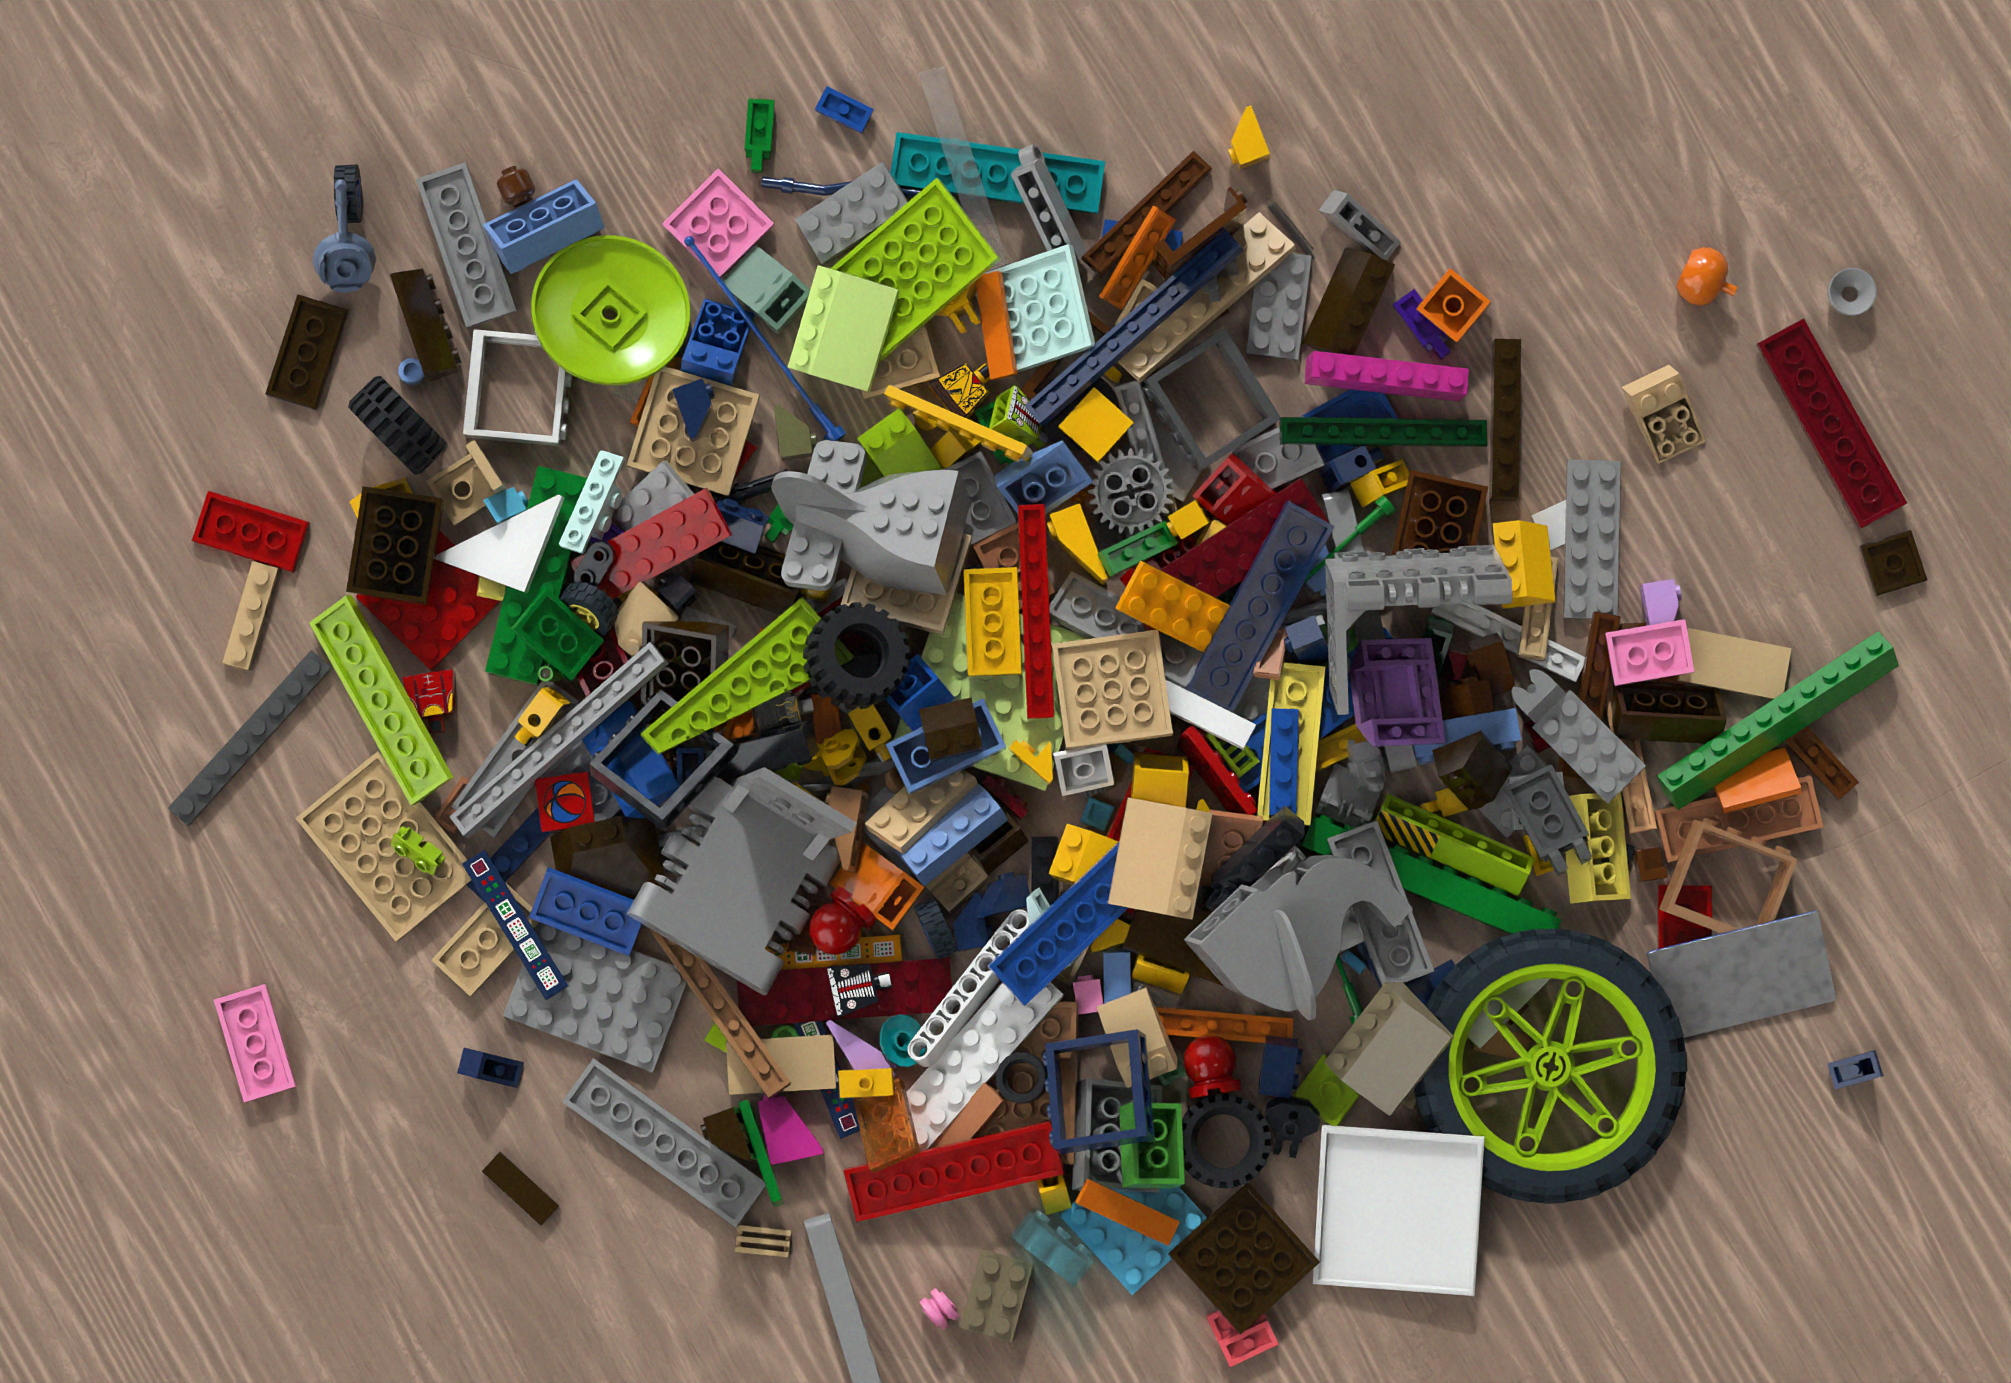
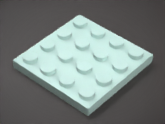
(1046, 308)

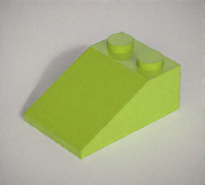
(897, 446)

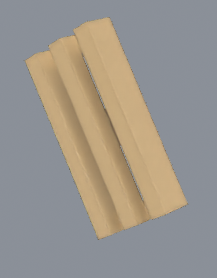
(739, 1239)

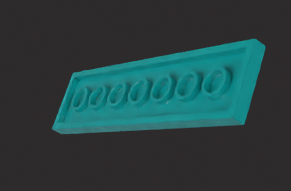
(921, 160)

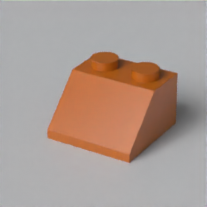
(1454, 305)

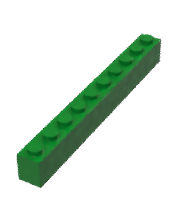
(1778, 720)
(1445, 887)

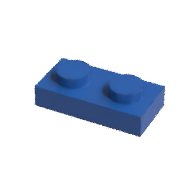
(844, 110)

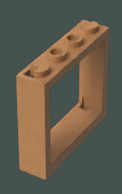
(1732, 835)

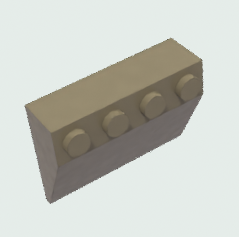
(1389, 1047)

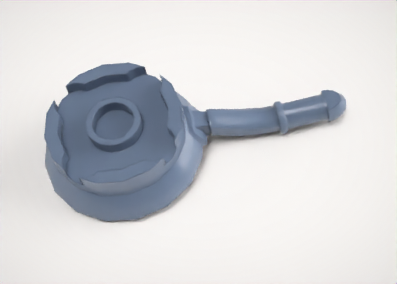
(344, 258)

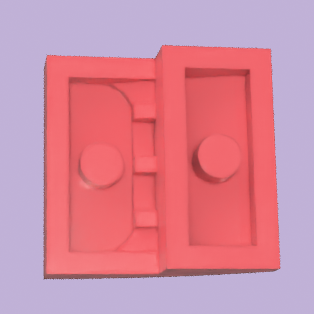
(1241, 1347)

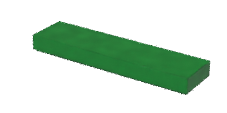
(760, 1152)

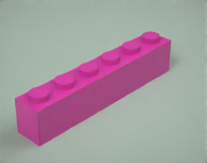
(1386, 376)

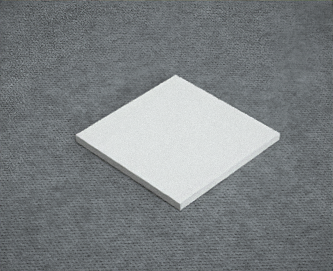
(1398, 1210)

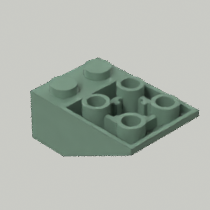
(767, 289)

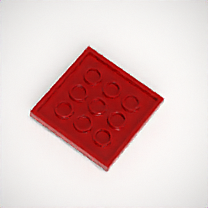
(449, 617)

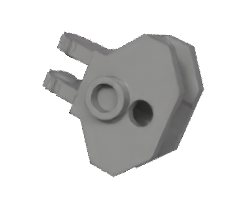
(1366, 766)

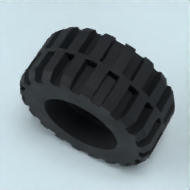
(397, 425)
(881, 634)

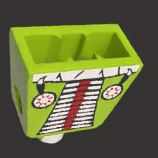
(1014, 420)

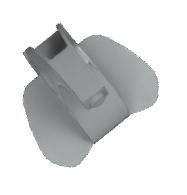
(1286, 931)

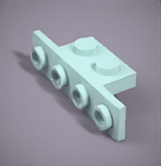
(595, 505)

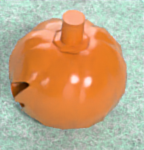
(1704, 277)

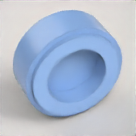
(411, 372)

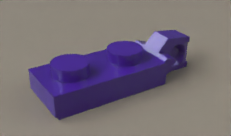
(1422, 328)

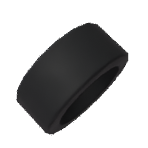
(1001, 1078)

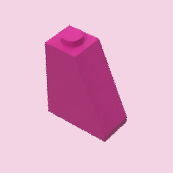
(786, 1132)

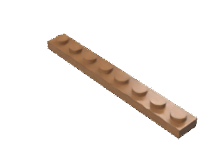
(727, 1017)

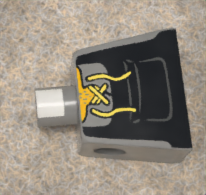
(781, 712)

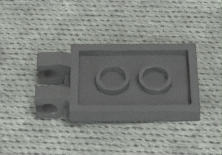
(1549, 817)

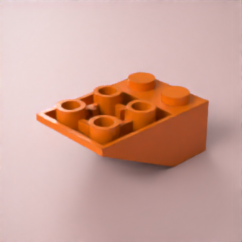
(880, 887)

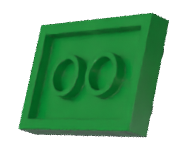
(557, 634)

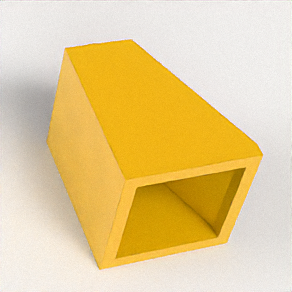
(1160, 778)

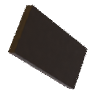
(307, 352)

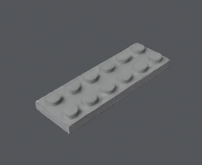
(465, 246)
(1591, 538)
(1092, 614)
(500, 757)
(1395, 951)

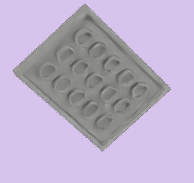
(611, 1002)

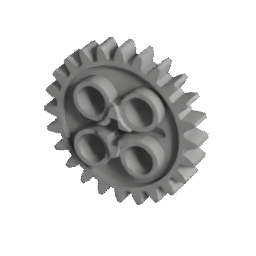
(1124, 467)

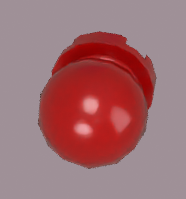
(839, 924)
(1210, 1065)

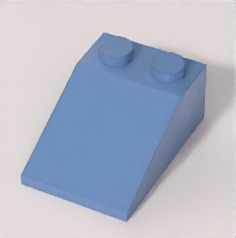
(1046, 479)

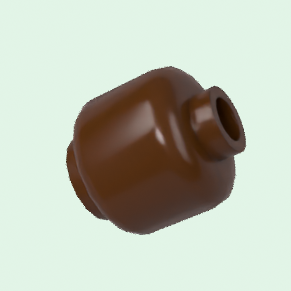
(516, 186)

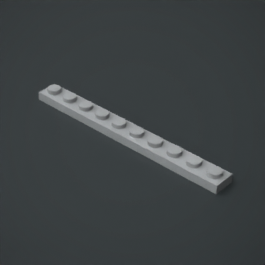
(558, 740)

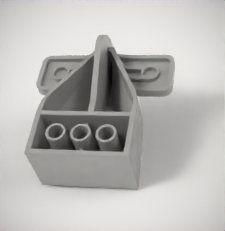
(891, 531)

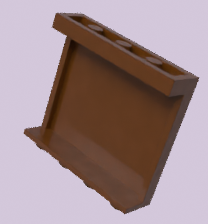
(1169, 262)

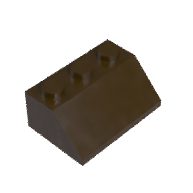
(1472, 769)

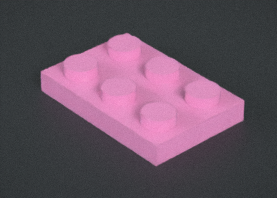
(1649, 652)

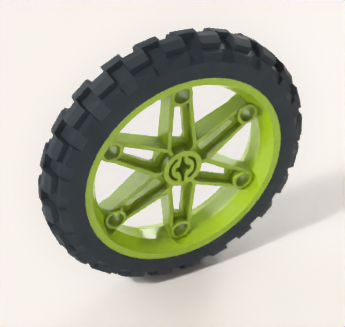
(1658, 1054)

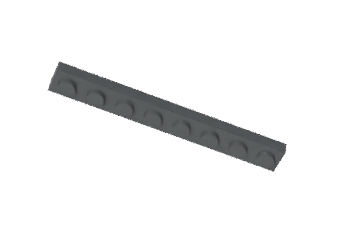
(250, 738)

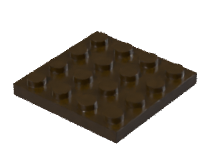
(1244, 1258)

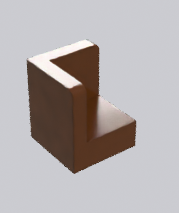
(1649, 864)

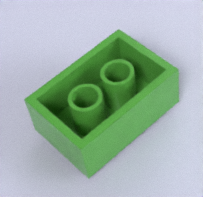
(1157, 1161)

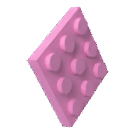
(720, 222)

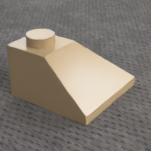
(639, 607)

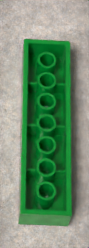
(509, 654)

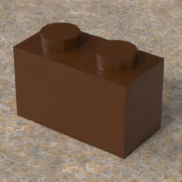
(1491, 663)
(1466, 699)

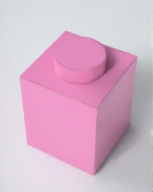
(1087, 994)

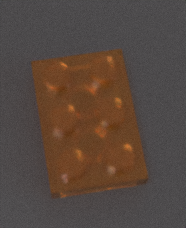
(887, 1128)

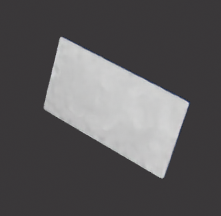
(1745, 973)

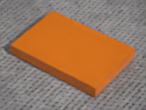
(1759, 782)

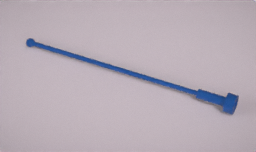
(833, 433)

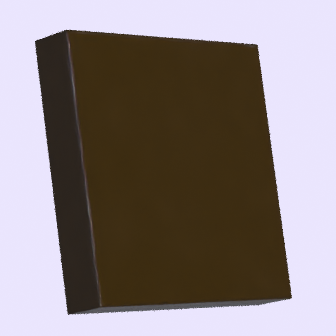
(1893, 563)

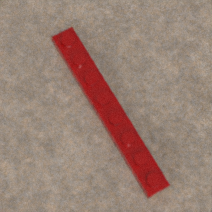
(1035, 611)

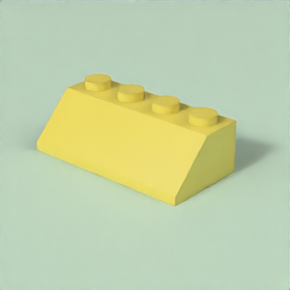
(1606, 838)

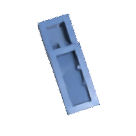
(1116, 974)

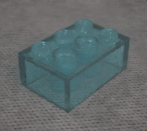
(1053, 1247)

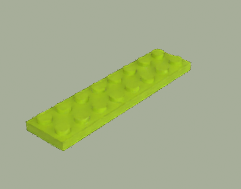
(381, 700)

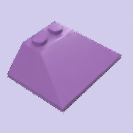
(1396, 692)

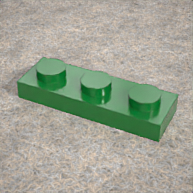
(1136, 548)

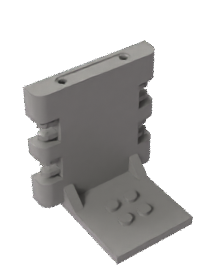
(1410, 577)
(743, 874)

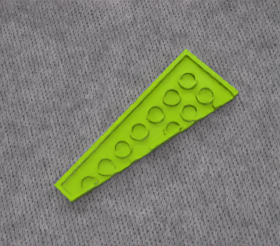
(752, 676)

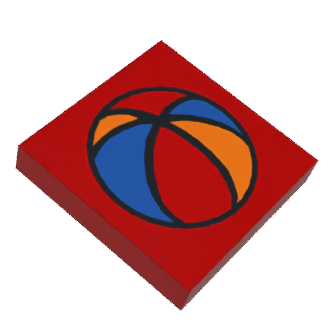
(564, 801)

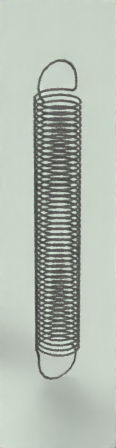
(1290, 230)

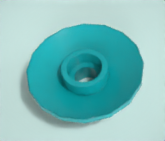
(904, 1029)

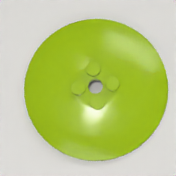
(616, 276)

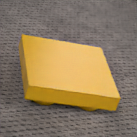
(1095, 424)

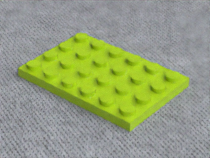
(927, 254)

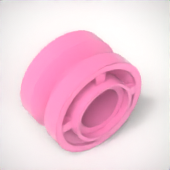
(939, 1309)

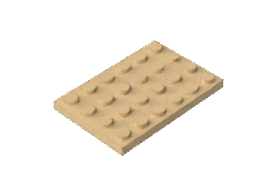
(355, 832)

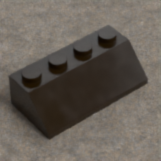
(1348, 302)
(425, 323)
(745, 576)
(1652, 708)
(729, 1133)

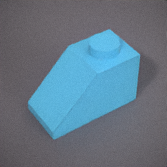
(506, 504)

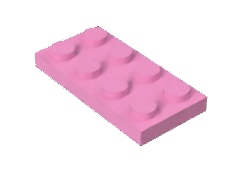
(255, 1043)

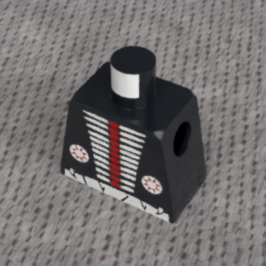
(855, 987)

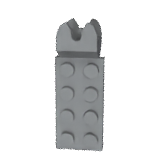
(1578, 735)

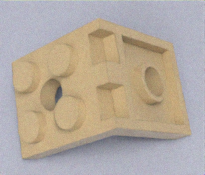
(476, 472)

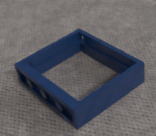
(1140, 1088)

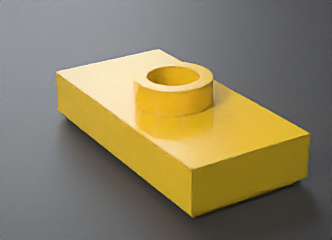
(866, 1082)

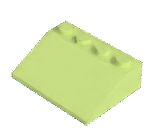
(843, 328)

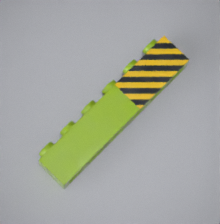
(1454, 845)

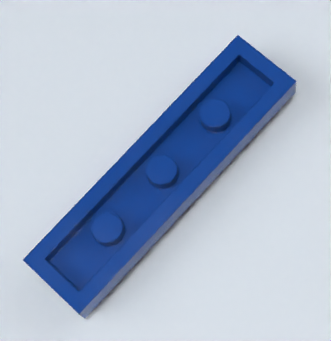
(1283, 760)

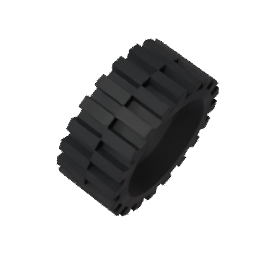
(1258, 1133)

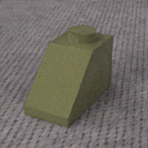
(793, 435)

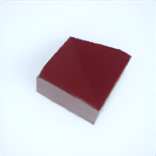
(1453, 666)

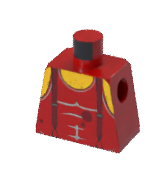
(432, 696)

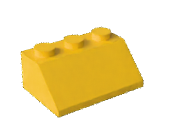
(1527, 557)

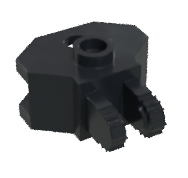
(1291, 1121)

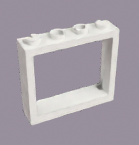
(470, 429)

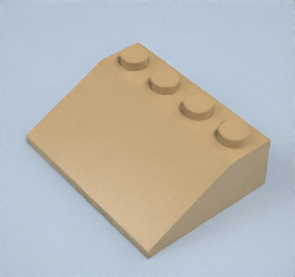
(1160, 858)

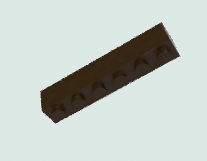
(1505, 420)

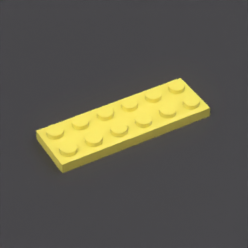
(1302, 690)

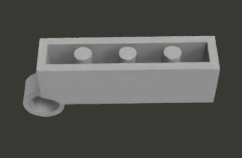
(1045, 202)

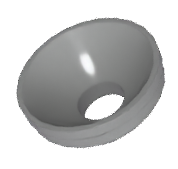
(1861, 282)

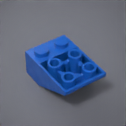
(716, 343)

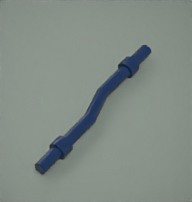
(789, 185)

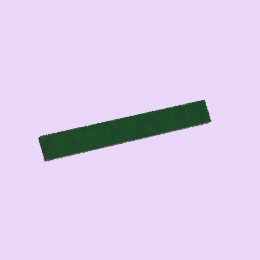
(1383, 432)

